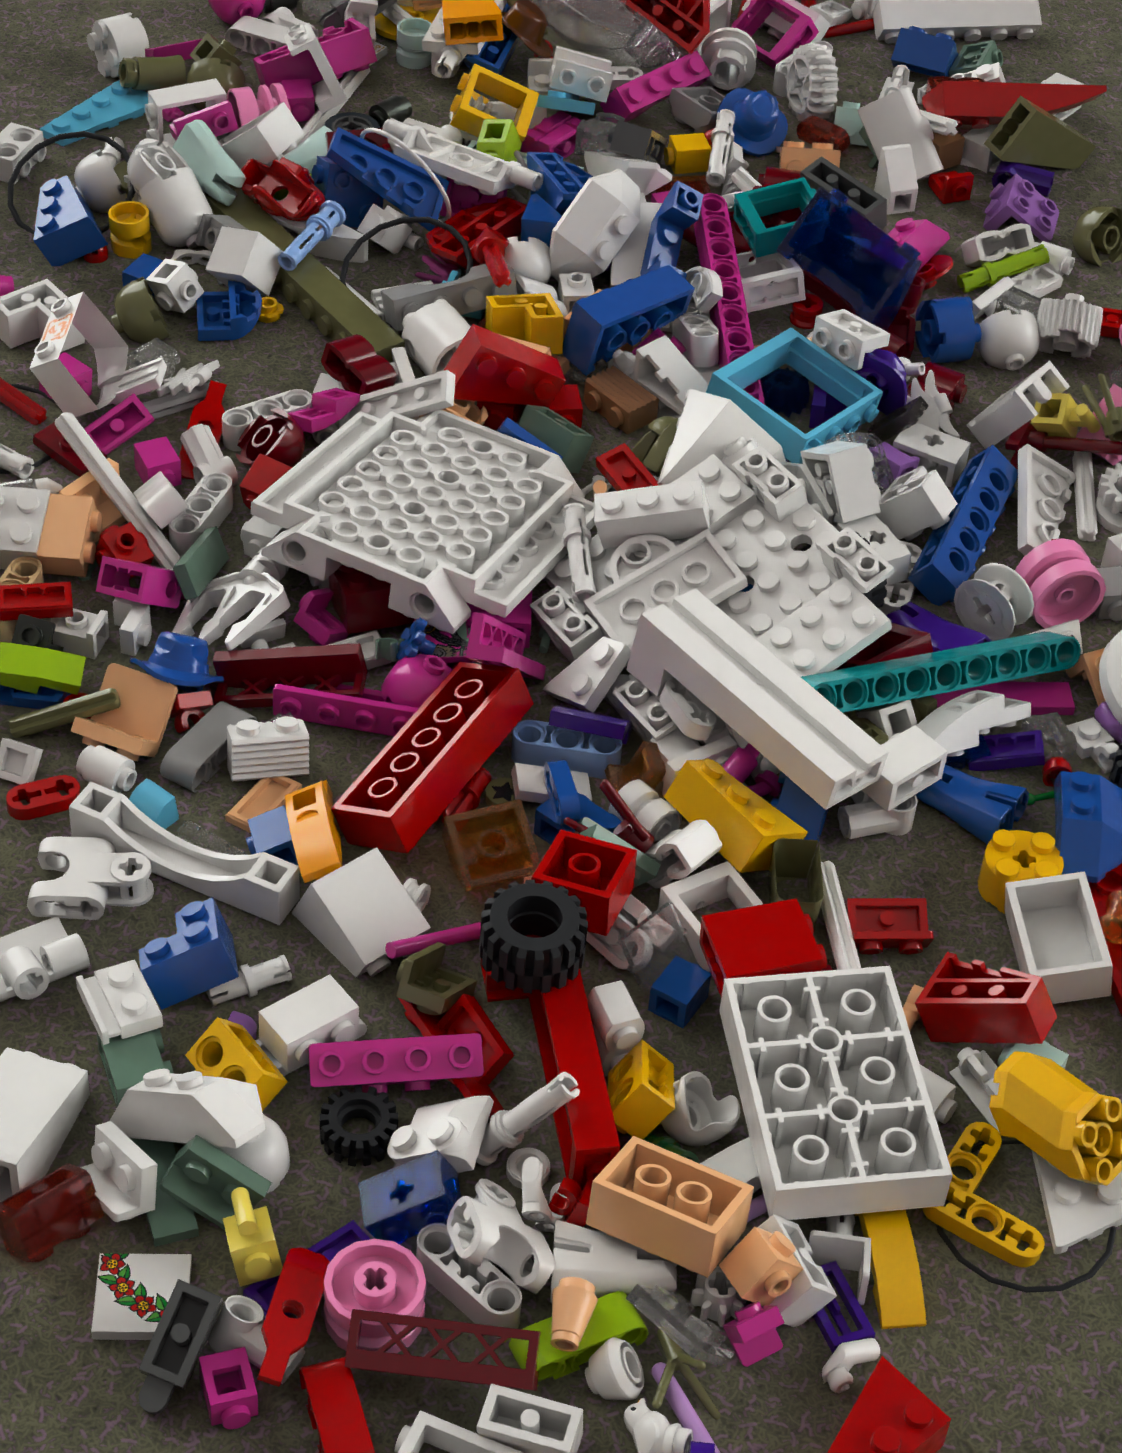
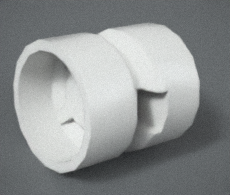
(650, 810)

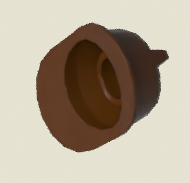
(529, 25)

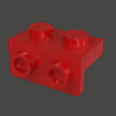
(889, 924)

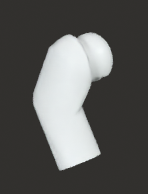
(843, 1359)

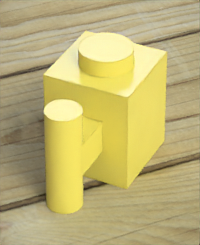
(1063, 416)
(251, 1240)

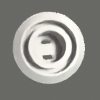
(615, 1371)

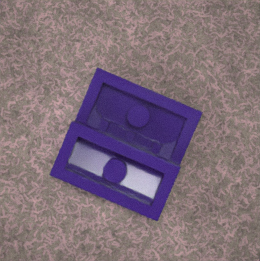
(591, 723)

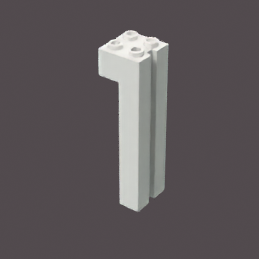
(755, 696)

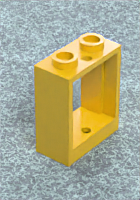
(492, 84)

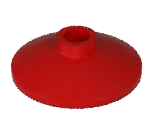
(935, 269)

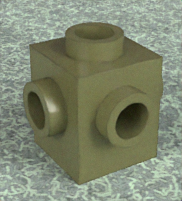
(212, 48)

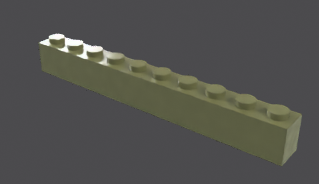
(312, 285)

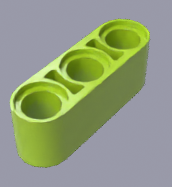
(611, 1318)

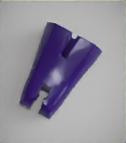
(943, 633)

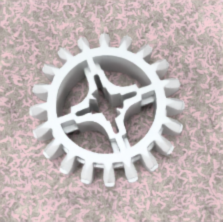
(812, 81)

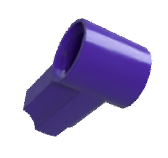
(1038, 177)

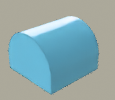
(155, 803)

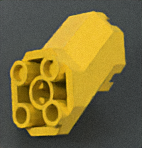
(1059, 1117)

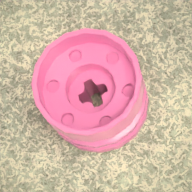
(246, 105)

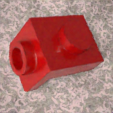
(951, 186)

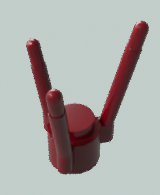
(629, 829)

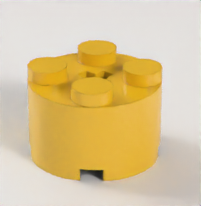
(1016, 857)

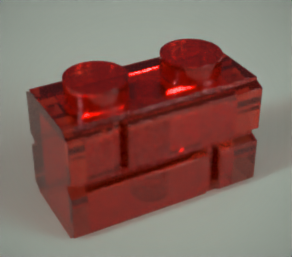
(49, 1213)

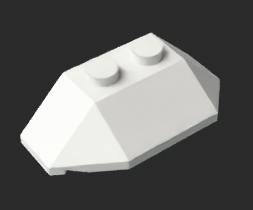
(644, 174)
(595, 225)
(189, 1105)

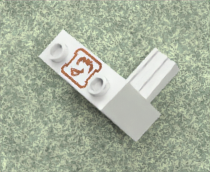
(110, 357)

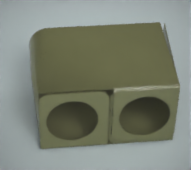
(793, 860)

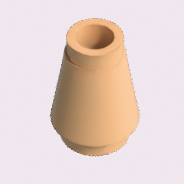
(571, 1312)

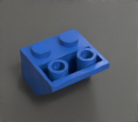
(924, 52)

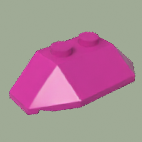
(920, 234)

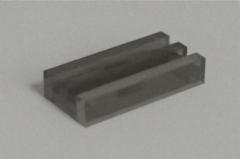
(899, 419)

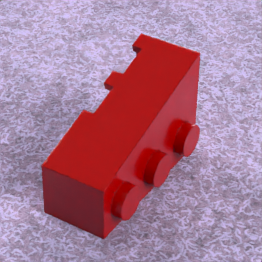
(503, 370)
(984, 1004)
(892, 1418)

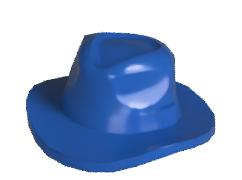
(758, 121)
(179, 661)

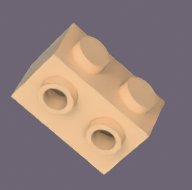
(69, 535)

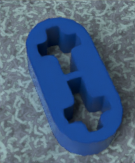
(562, 791)

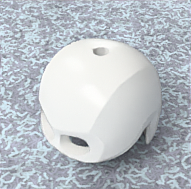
(697, 1114)

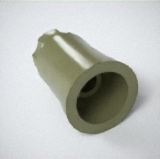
(152, 72)

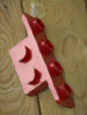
(467, 1018)

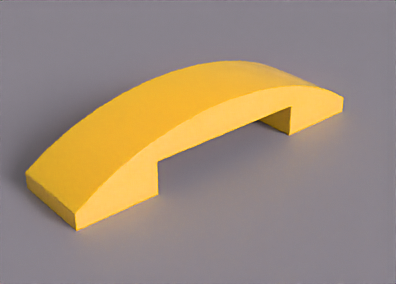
(894, 1269)

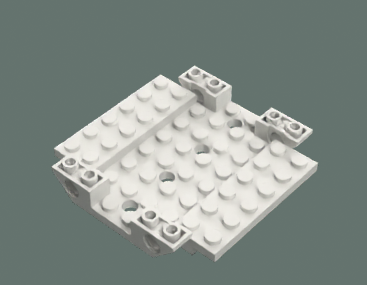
(426, 507)
(801, 604)

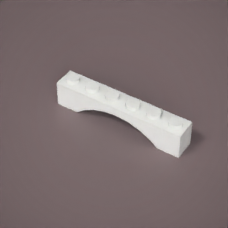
(248, 882)

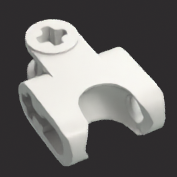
(91, 878)
(495, 1231)

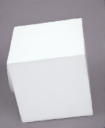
(245, 258)

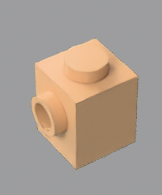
(761, 1266)

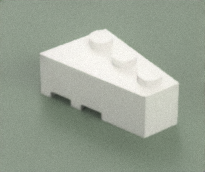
(666, 375)

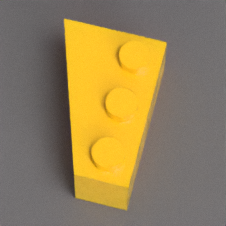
(740, 816)

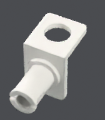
(844, 1248)

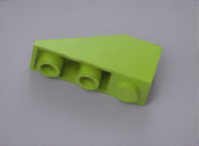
(499, 139)

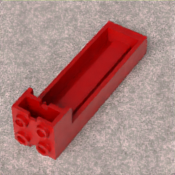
(569, 1045)

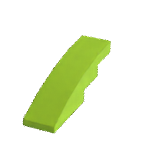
(32, 666)

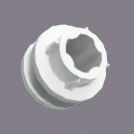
(729, 57)

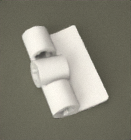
(898, 121)
(37, 957)

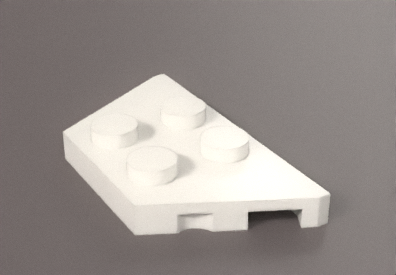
(1076, 1207)

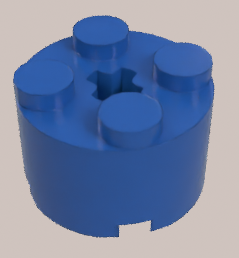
(947, 329)

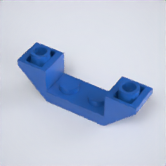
(666, 232)

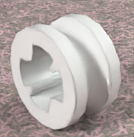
(419, 894)

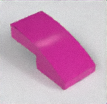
(326, 409)

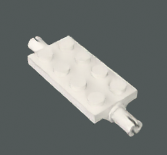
(449, 54)
(461, 162)

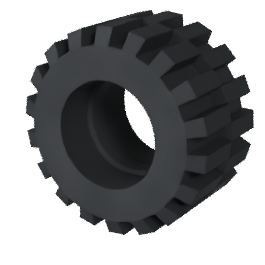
(526, 960)

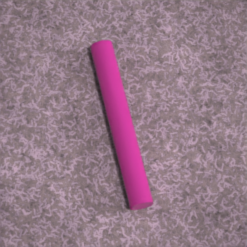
(448, 937)

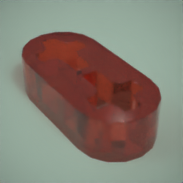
(823, 133)

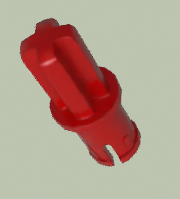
(470, 794)

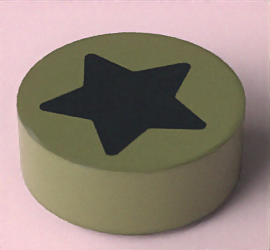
(499, 791)

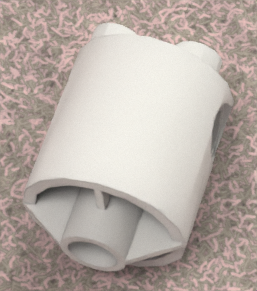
(433, 335)

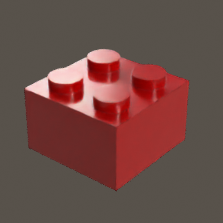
(593, 871)

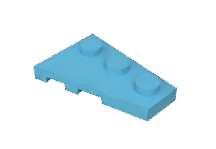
(565, 102)

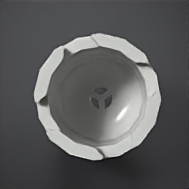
(176, 207)

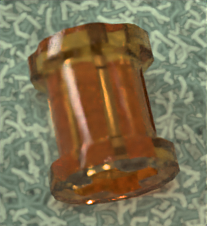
(1112, 920)

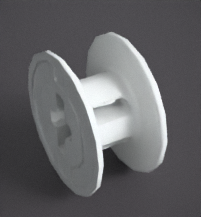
(997, 594)

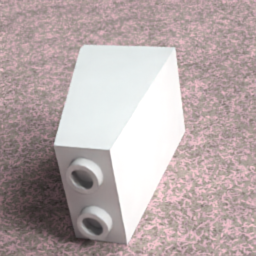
(36, 1114)

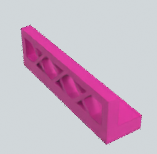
(500, 645)

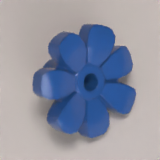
(415, 641)

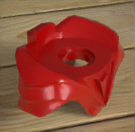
(264, 181)

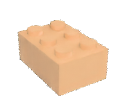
(669, 1206)

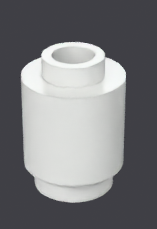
(1060, 258)
(106, 768)

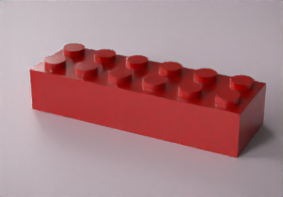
(432, 757)

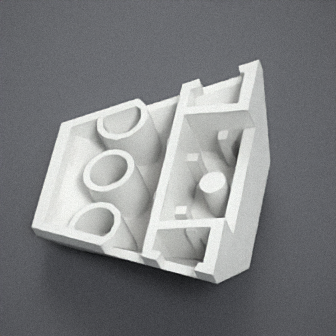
(706, 429)

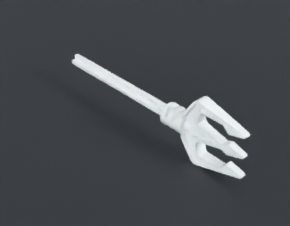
(234, 596)

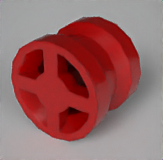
(805, 311)

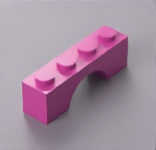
(651, 88)

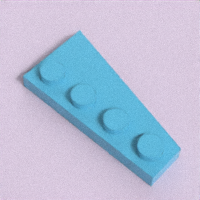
(98, 112)

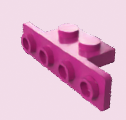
(344, 711)
(396, 1061)

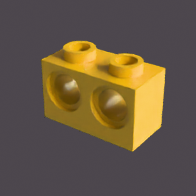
(233, 1054)
(641, 1090)

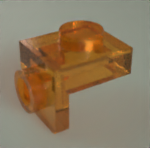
(644, 765)

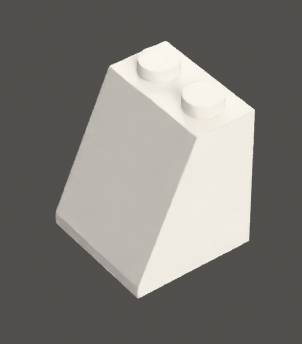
(360, 912)

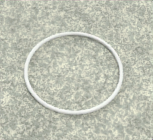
(419, 160)

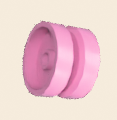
(1061, 582)
(374, 1278)

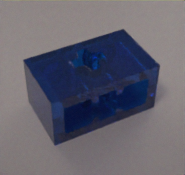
(409, 1197)

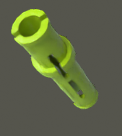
(990, 273)

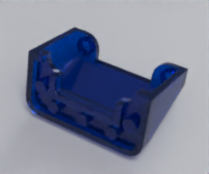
(852, 256)

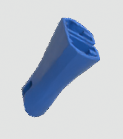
(975, 802)

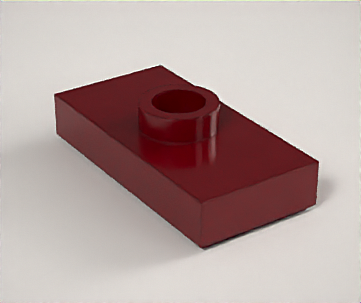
(56, 446)

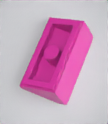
(183, 49)
(119, 424)

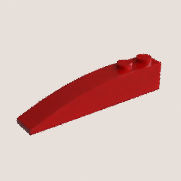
(988, 102)

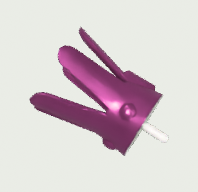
(438, 268)

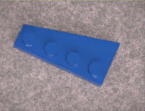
(388, 175)

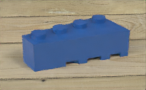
(624, 315)

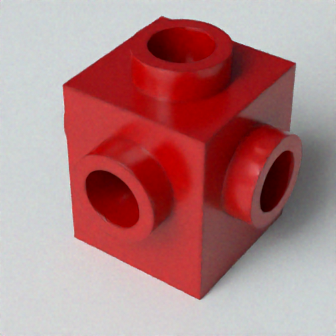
(124, 544)

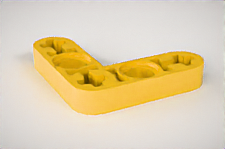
(962, 1196)

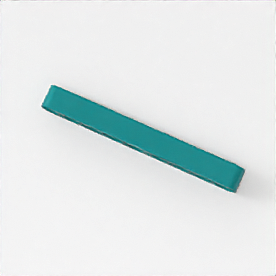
(946, 670)

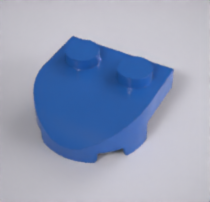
(227, 313)

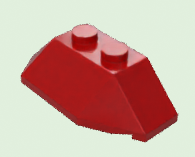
(680, 20)
(470, 222)

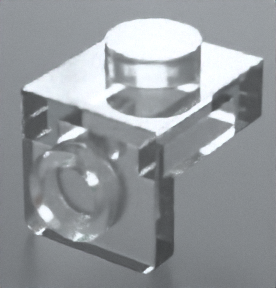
(1056, 737)

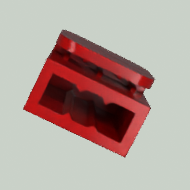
(760, 942)

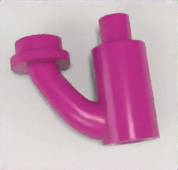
(742, 764)

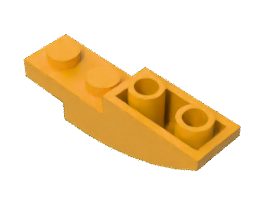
(314, 830)

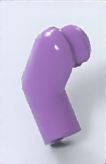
(1108, 721)

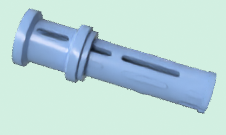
(293, 254)

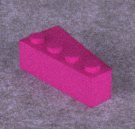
(344, 47)

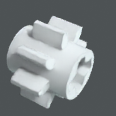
(716, 1297)

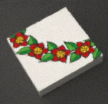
(134, 1293)

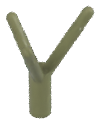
(681, 1361)

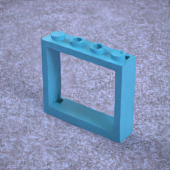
(814, 364)

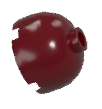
(272, 436)

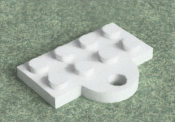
(660, 576)

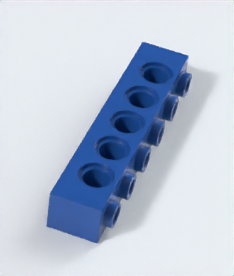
(956, 546)

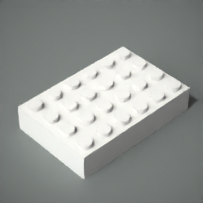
(833, 1094)

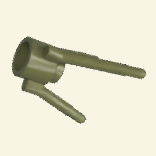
(1113, 422)

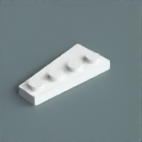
(1041, 497)

